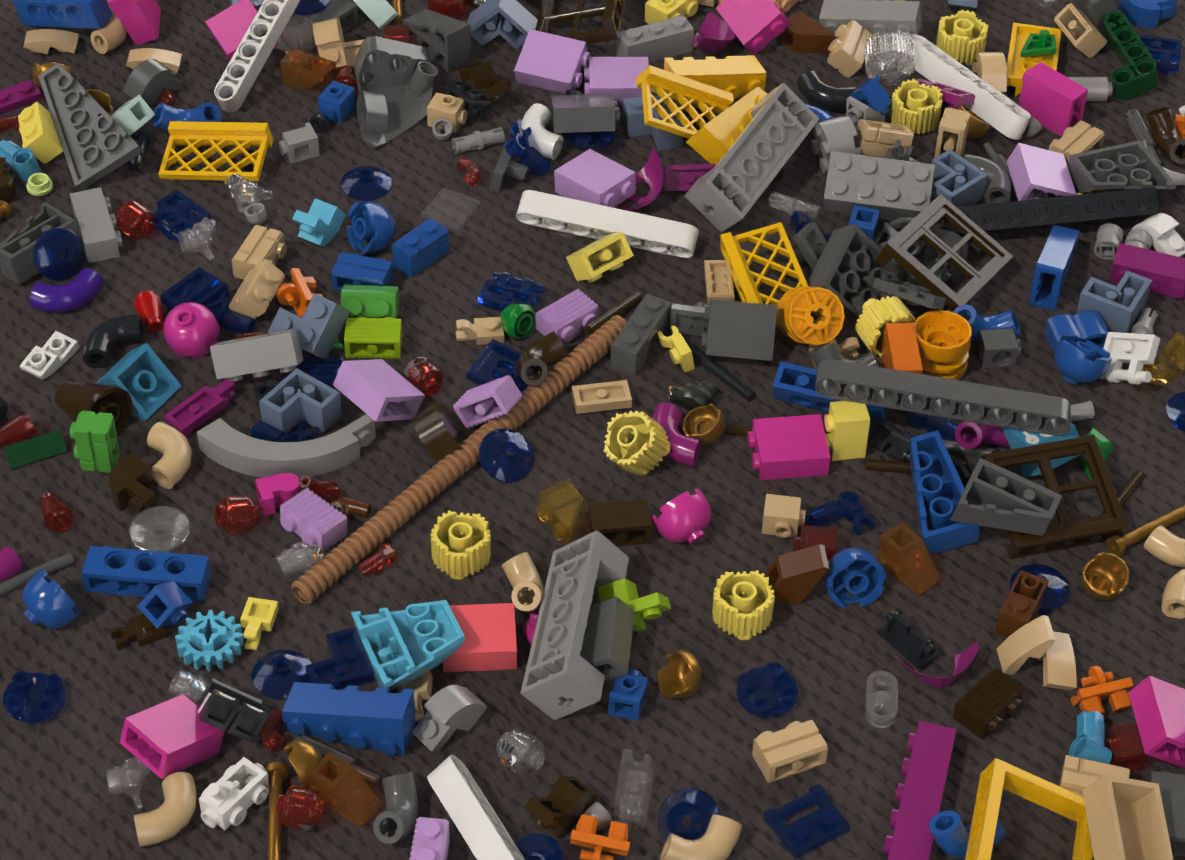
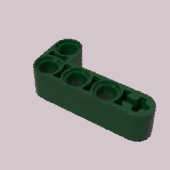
(1139, 68)

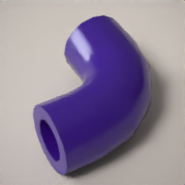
(69, 296)

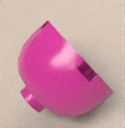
(190, 330)
(684, 518)

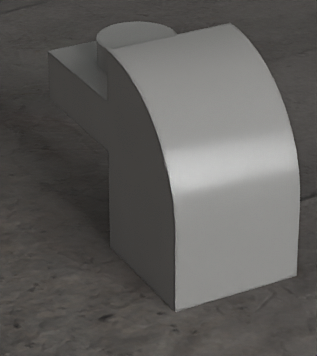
(448, 710)

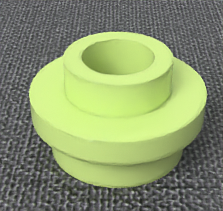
(39, 184)

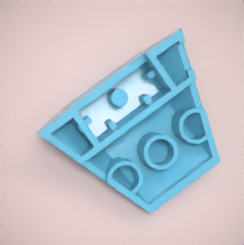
(408, 641)

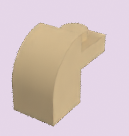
(330, 41)
(992, 69)

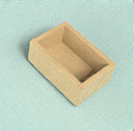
(1126, 820)

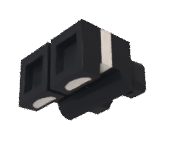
(231, 710)

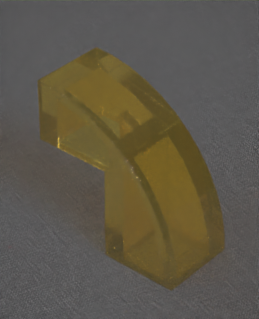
(1168, 363)

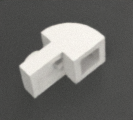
(1163, 233)

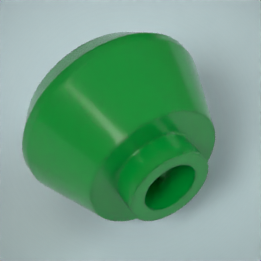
(518, 320)

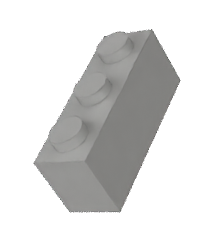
(657, 39)
(96, 224)
(257, 355)

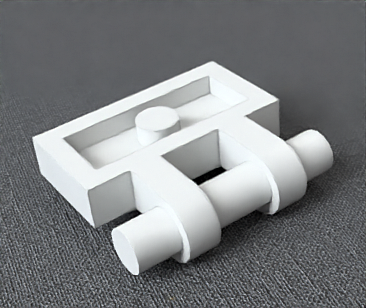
(1132, 349)

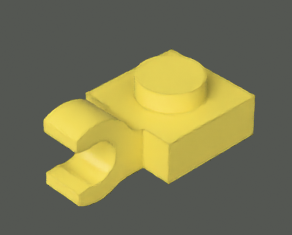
(679, 351)
(257, 616)

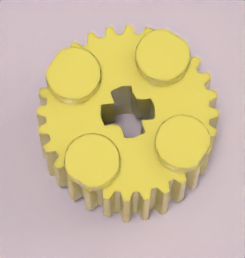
(962, 36)
(916, 106)
(874, 319)
(636, 442)
(460, 544)
(743, 603)

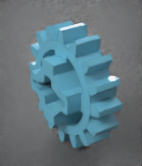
(223, 636)

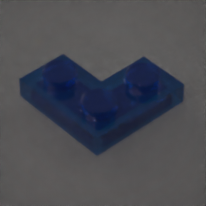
(349, 662)

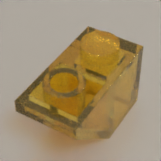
(562, 509)

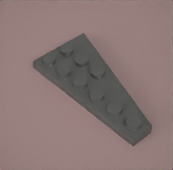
(88, 134)

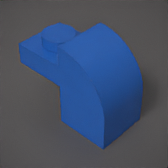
(1147, 12)

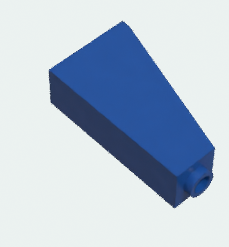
(1053, 267)

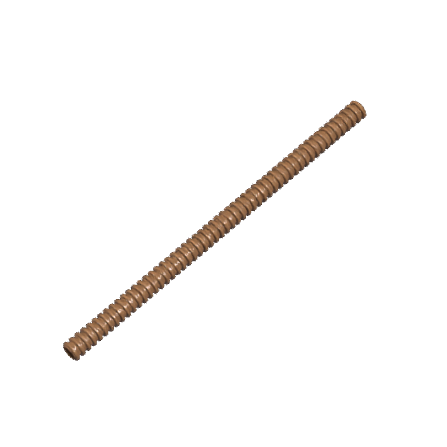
(452, 466)

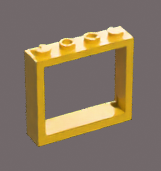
(1001, 776)

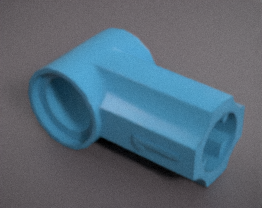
(19, 159)
(1090, 738)

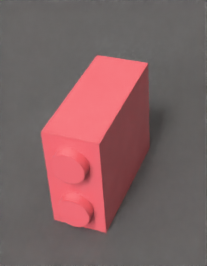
(488, 638)

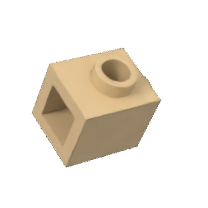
(447, 107)
(782, 515)

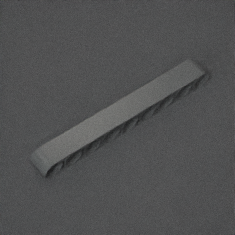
(943, 397)

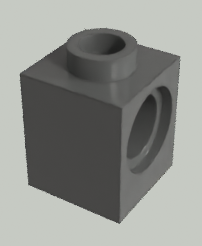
(998, 348)

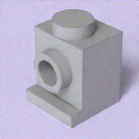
(299, 144)

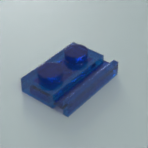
(196, 287)
(321, 369)

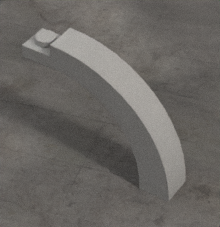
(270, 458)

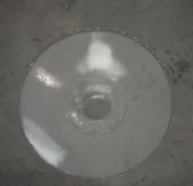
(158, 520)

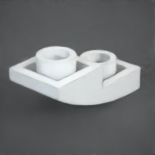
(48, 359)

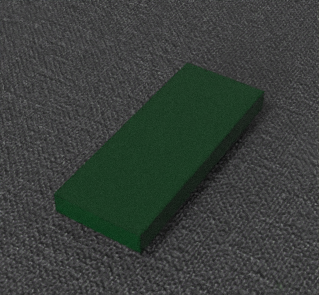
(35, 449)

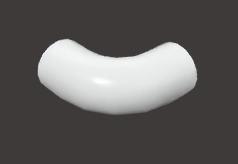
(542, 140)

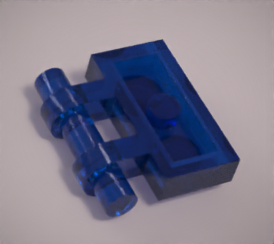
(1164, 50)
(179, 209)
(508, 290)

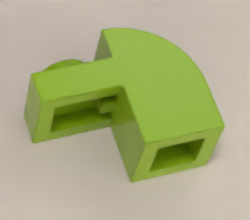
(646, 607)

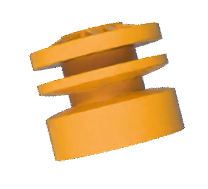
(795, 310)
(943, 343)

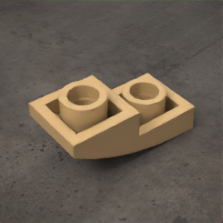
(42, 39)
(166, 57)
(1026, 642)
(1059, 664)

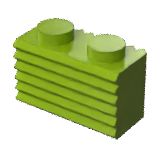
(373, 337)

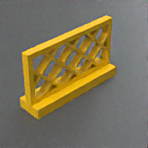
(684, 90)
(218, 135)
(739, 267)

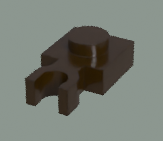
(139, 630)

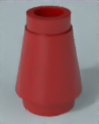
(149, 306)

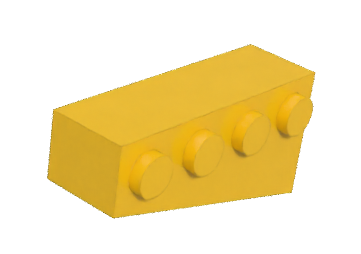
(732, 74)
(721, 132)

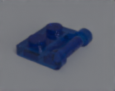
(811, 830)

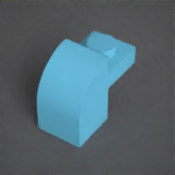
(320, 223)

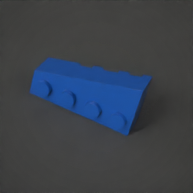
(937, 495)
(352, 716)

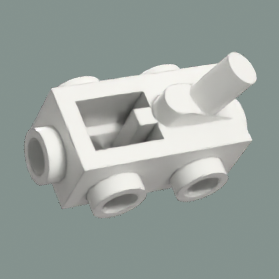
(233, 794)

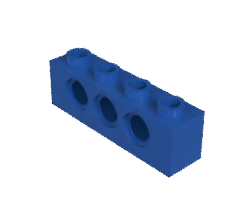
(63, 13)
(797, 386)
(139, 571)

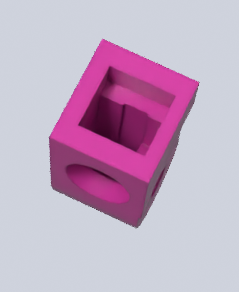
(276, 490)

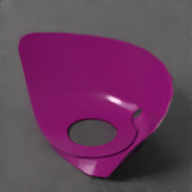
(713, 35)
(652, 175)
(962, 661)

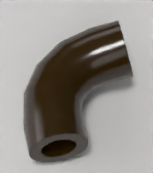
(1166, 134)
(537, 357)

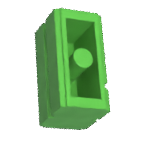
(370, 301)
(95, 441)

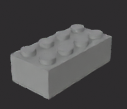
(877, 183)

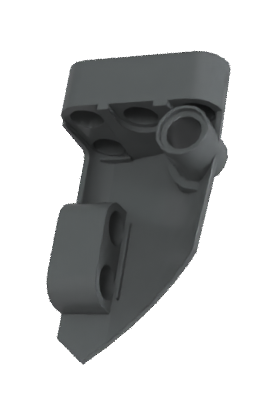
(392, 88)

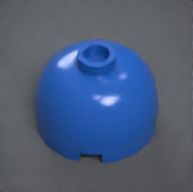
(369, 222)
(1080, 360)
(858, 573)
(48, 602)

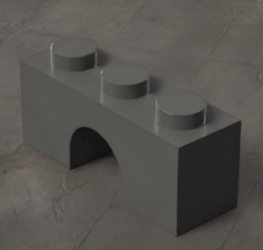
(632, 344)

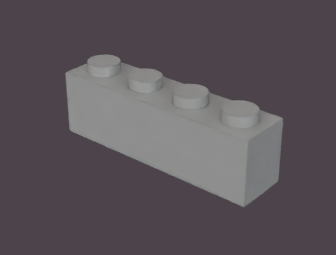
(872, 15)

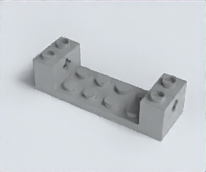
(753, 159)
(555, 673)

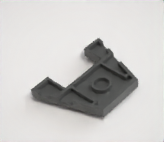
(913, 294)

